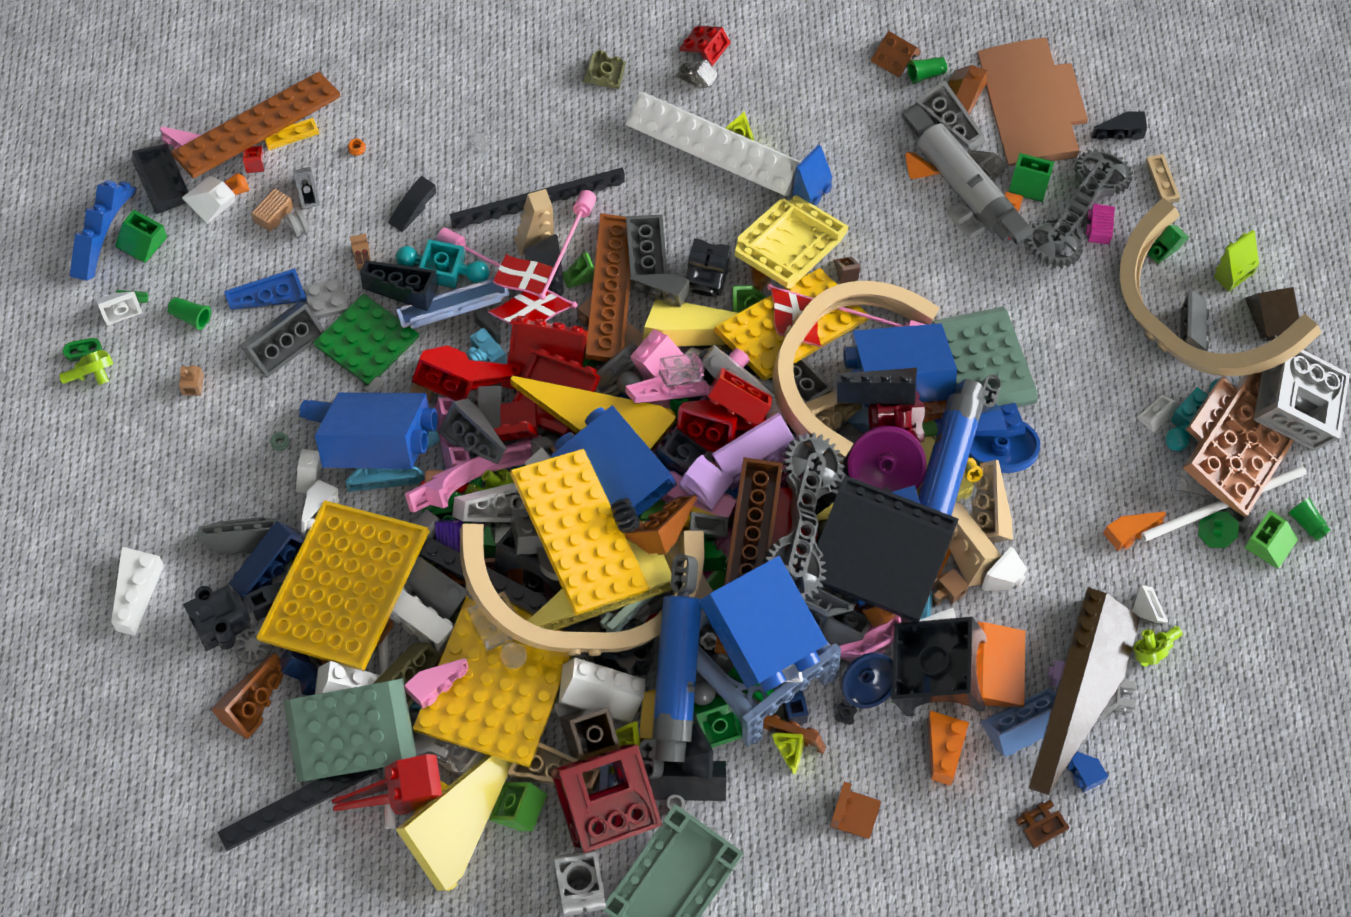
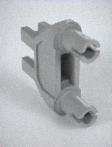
(1120, 704)
(432, 746)

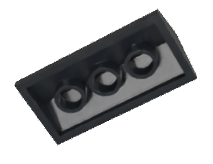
(689, 786)

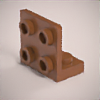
(894, 54)
(855, 812)

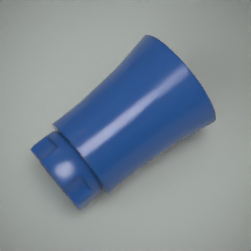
(314, 410)

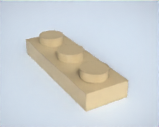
(1162, 178)

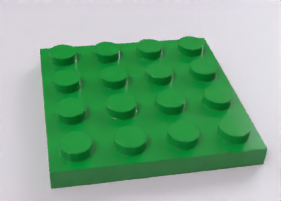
(366, 339)

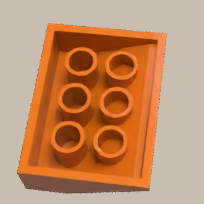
(1001, 666)

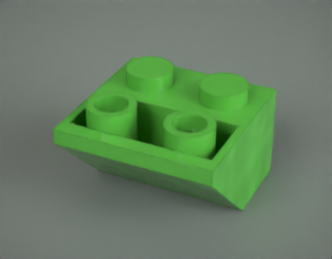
(1272, 540)

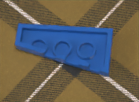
(272, 290)

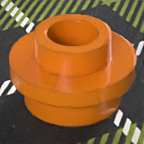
(356, 143)

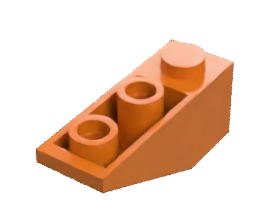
(1129, 528)

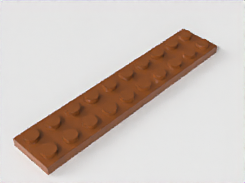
(255, 124)
(609, 290)

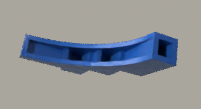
(97, 222)

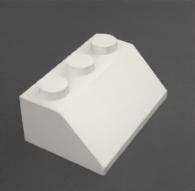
(336, 677)

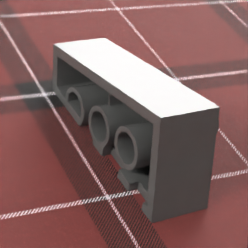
(489, 401)

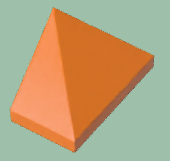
(919, 167)

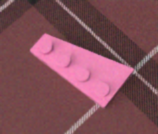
(656, 390)

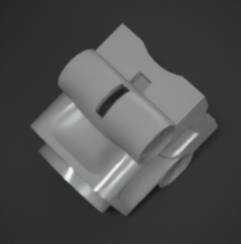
(574, 867)

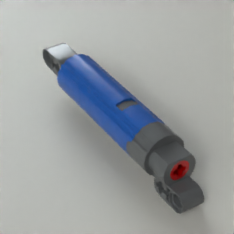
(955, 440)
(675, 671)

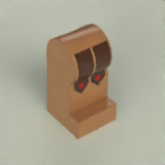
(360, 250)

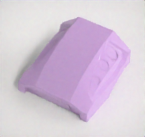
(705, 482)

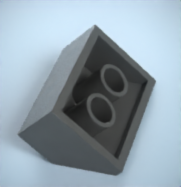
(1193, 321)

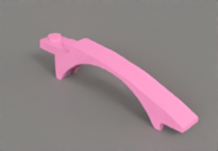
(447, 482)

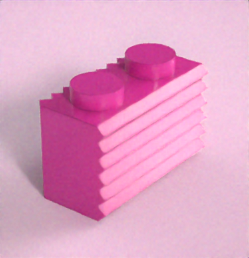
(1101, 224)

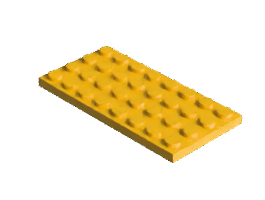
(756, 334)
(579, 531)

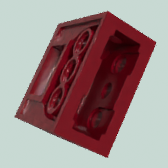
(599, 807)

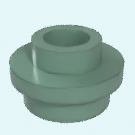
(279, 436)

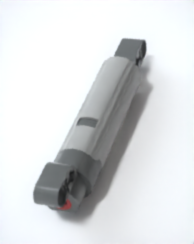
(966, 177)

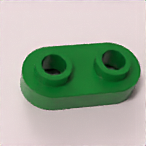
(82, 348)

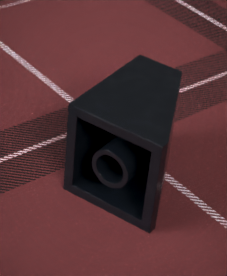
(547, 253)

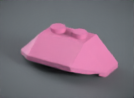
(875, 640)

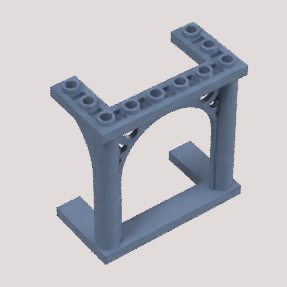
(752, 714)

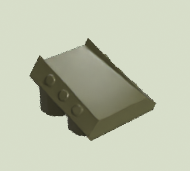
(604, 70)

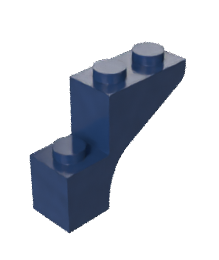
(301, 668)

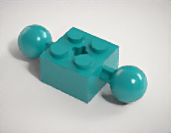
(446, 260)
(1178, 437)

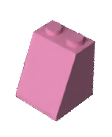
(650, 351)

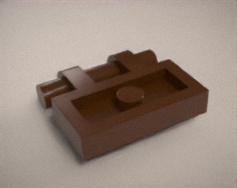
(1045, 829)

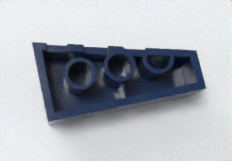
(268, 559)

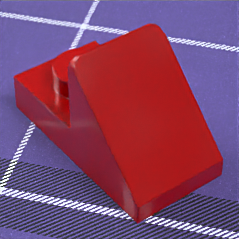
(253, 159)

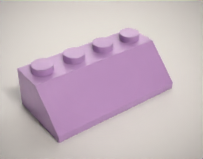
(762, 442)

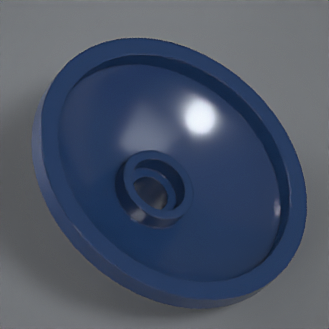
(874, 686)

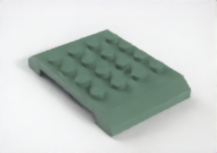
(988, 345)
(349, 730)
(675, 871)

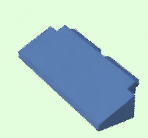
(453, 303)

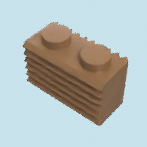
(272, 210)

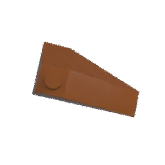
(243, 704)

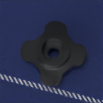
(840, 717)

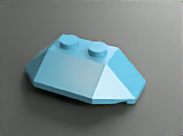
(382, 478)

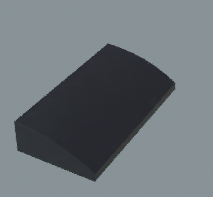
(160, 177)

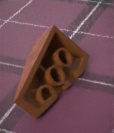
(968, 85)
(663, 527)

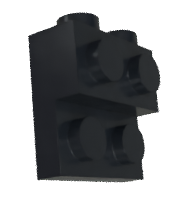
(679, 451)

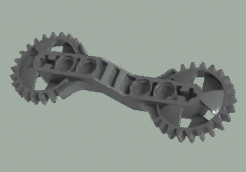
(1064, 229)
(803, 516)

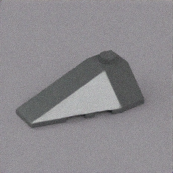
(470, 429)
(436, 589)

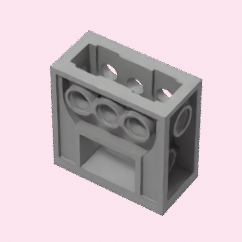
(1303, 405)

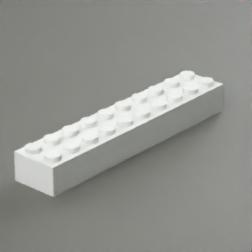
(713, 143)

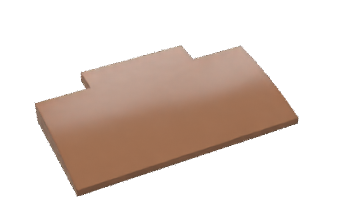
(1033, 100)
(1234, 450)

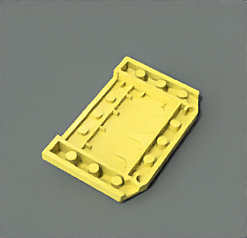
(789, 240)

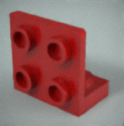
(708, 41)
(517, 420)

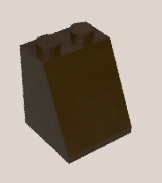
(1273, 311)
(589, 732)

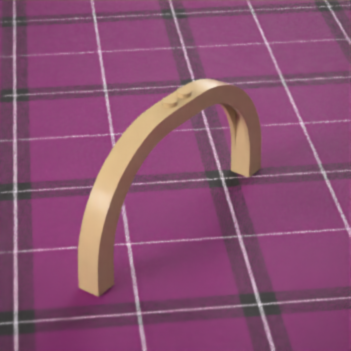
(851, 293)
(1253, 361)
(574, 643)

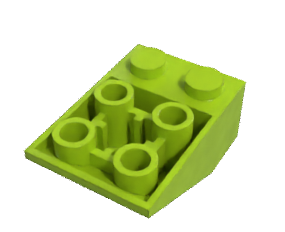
(1238, 261)

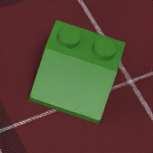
(518, 805)

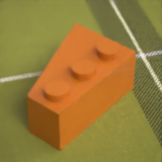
(945, 745)

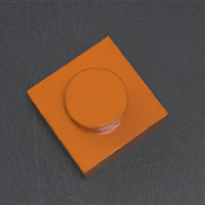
(1014, 199)

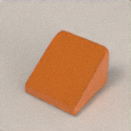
(237, 184)

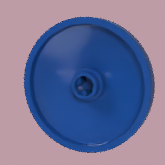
(1013, 452)

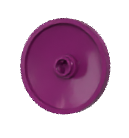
(887, 459)

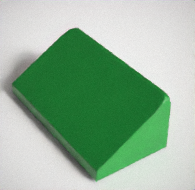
(488, 544)

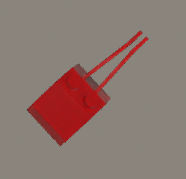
(454, 375)
(710, 424)
(409, 786)

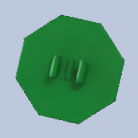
(1218, 530)

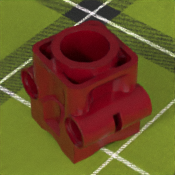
(902, 416)

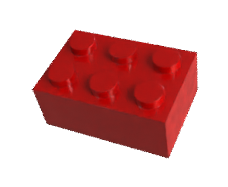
(739, 397)

